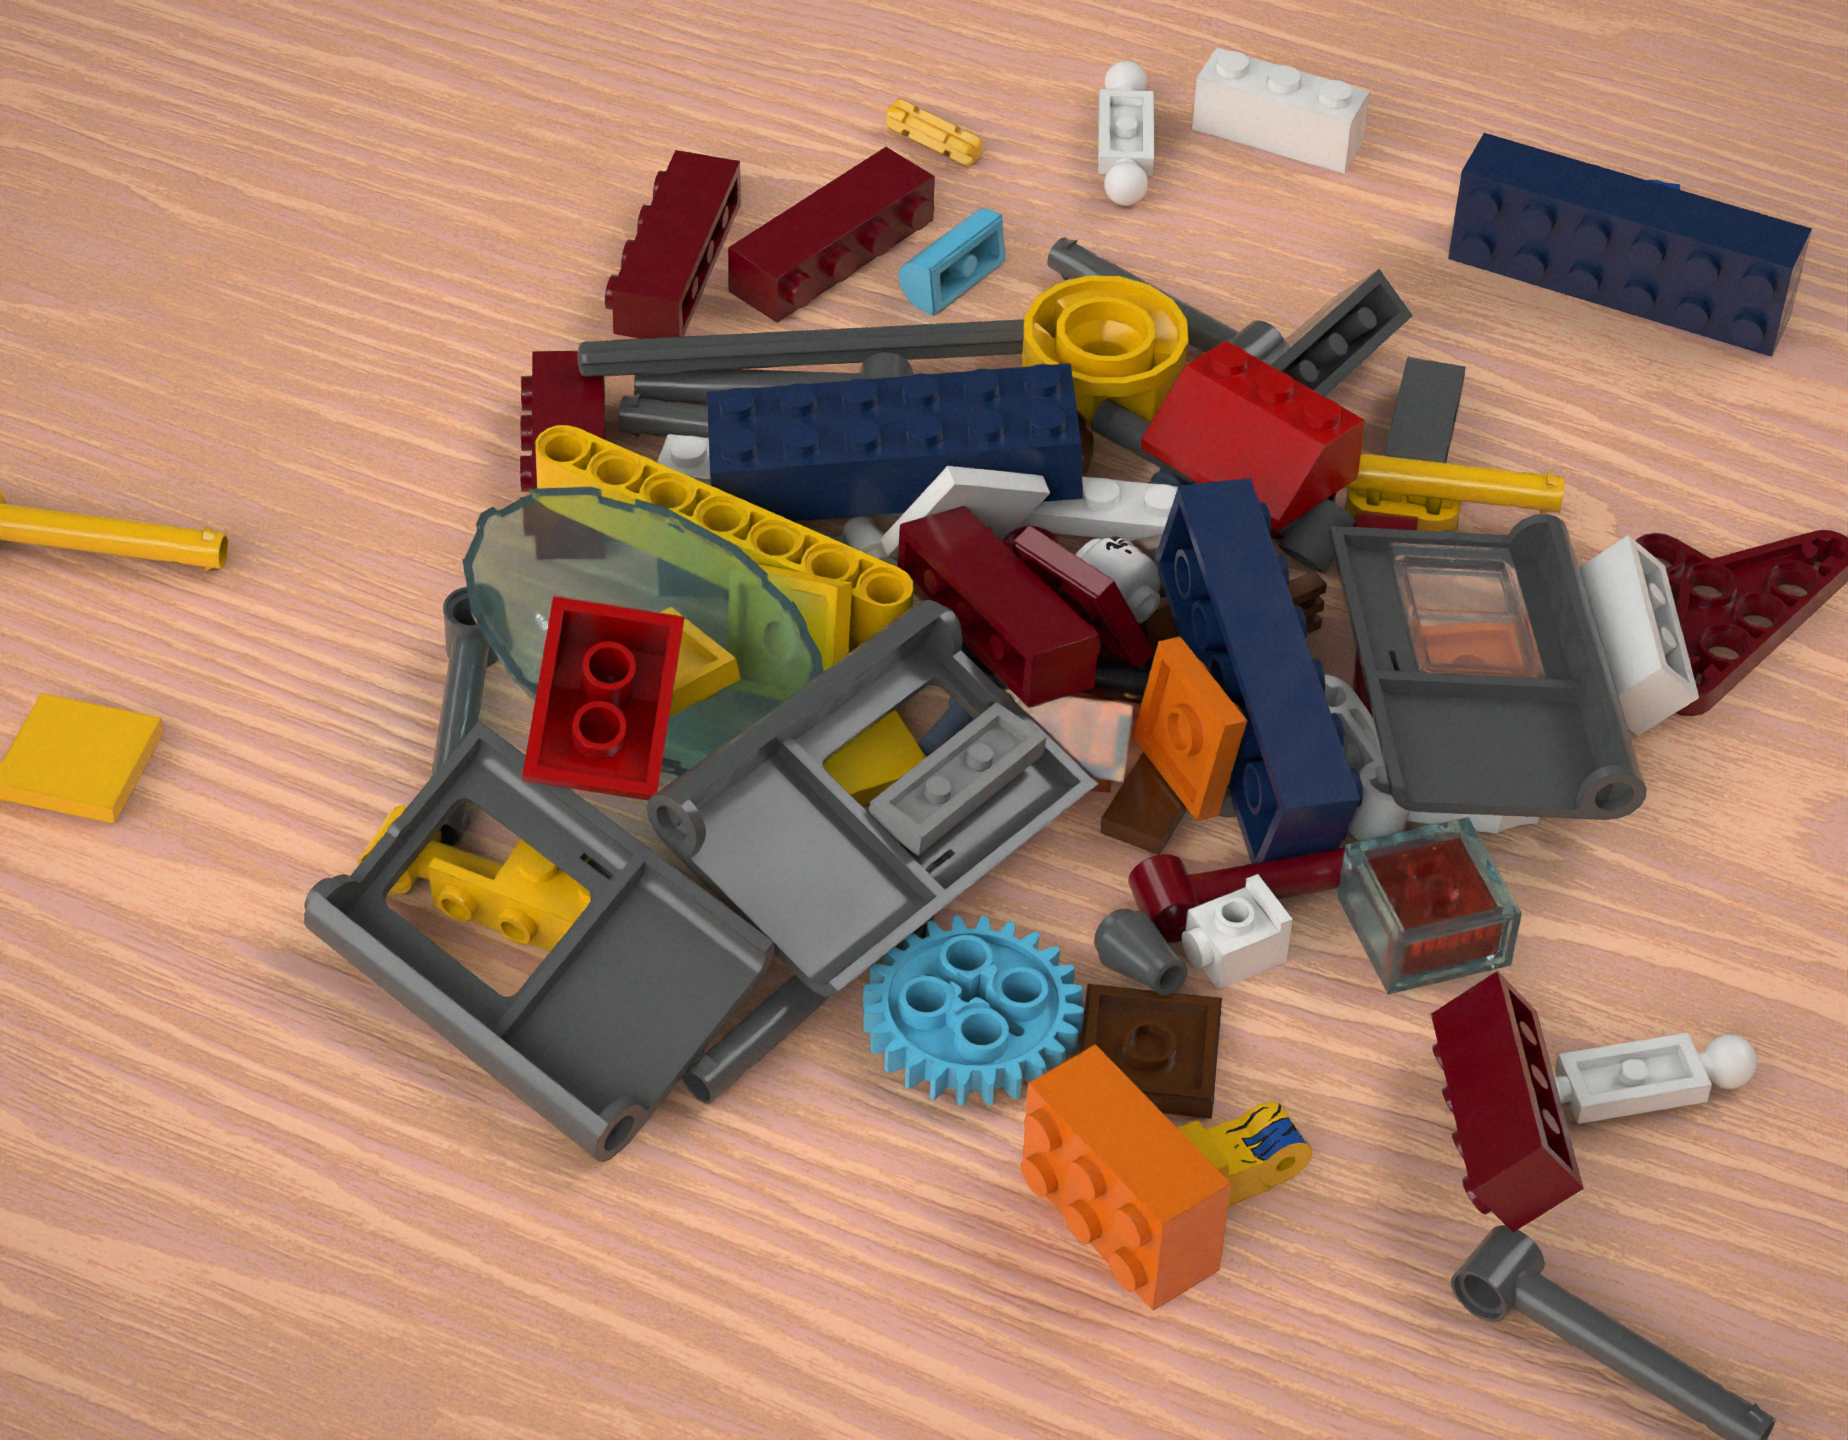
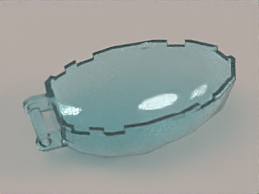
(640, 559)

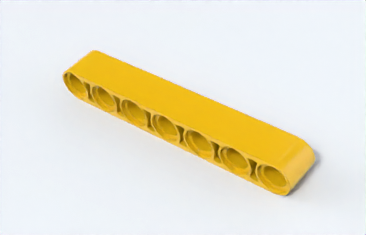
(580, 459)

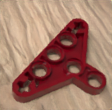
(1748, 588)

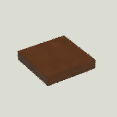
(1158, 1043)

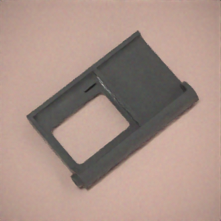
(803, 854)
(613, 1003)

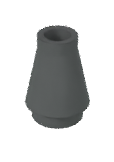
(1135, 948)

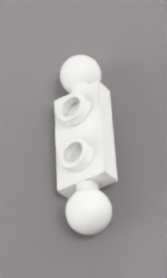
(1126, 133)
(1650, 1075)

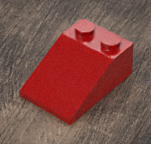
(603, 699)

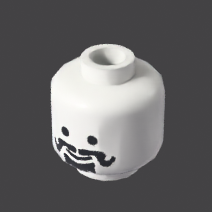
(1130, 569)

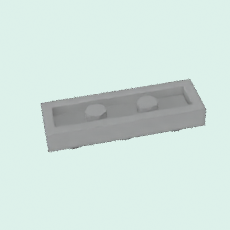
(957, 778)

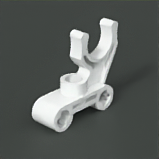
(1378, 811)

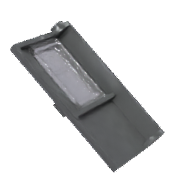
(1494, 675)

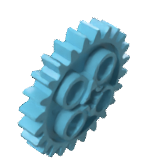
(972, 1009)

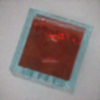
(1428, 905)

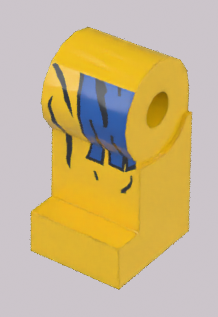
(1253, 1150)

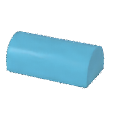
(954, 262)

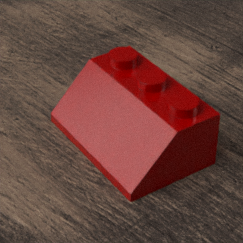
(1248, 420)

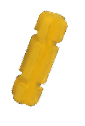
(934, 132)

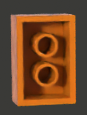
(1124, 1177)

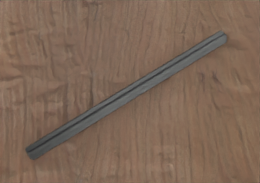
(798, 348)

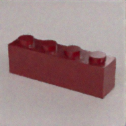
(831, 234)
(674, 246)
(557, 397)
(1002, 606)
(1504, 1103)

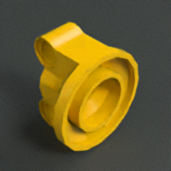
(1117, 335)

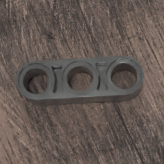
(1425, 410)

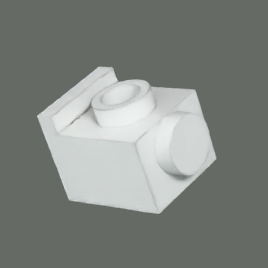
(1238, 934)

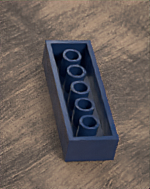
(1628, 243)
(885, 440)
(1241, 622)

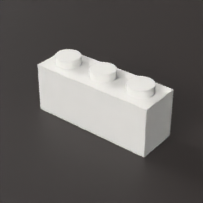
(1280, 110)
(1640, 633)

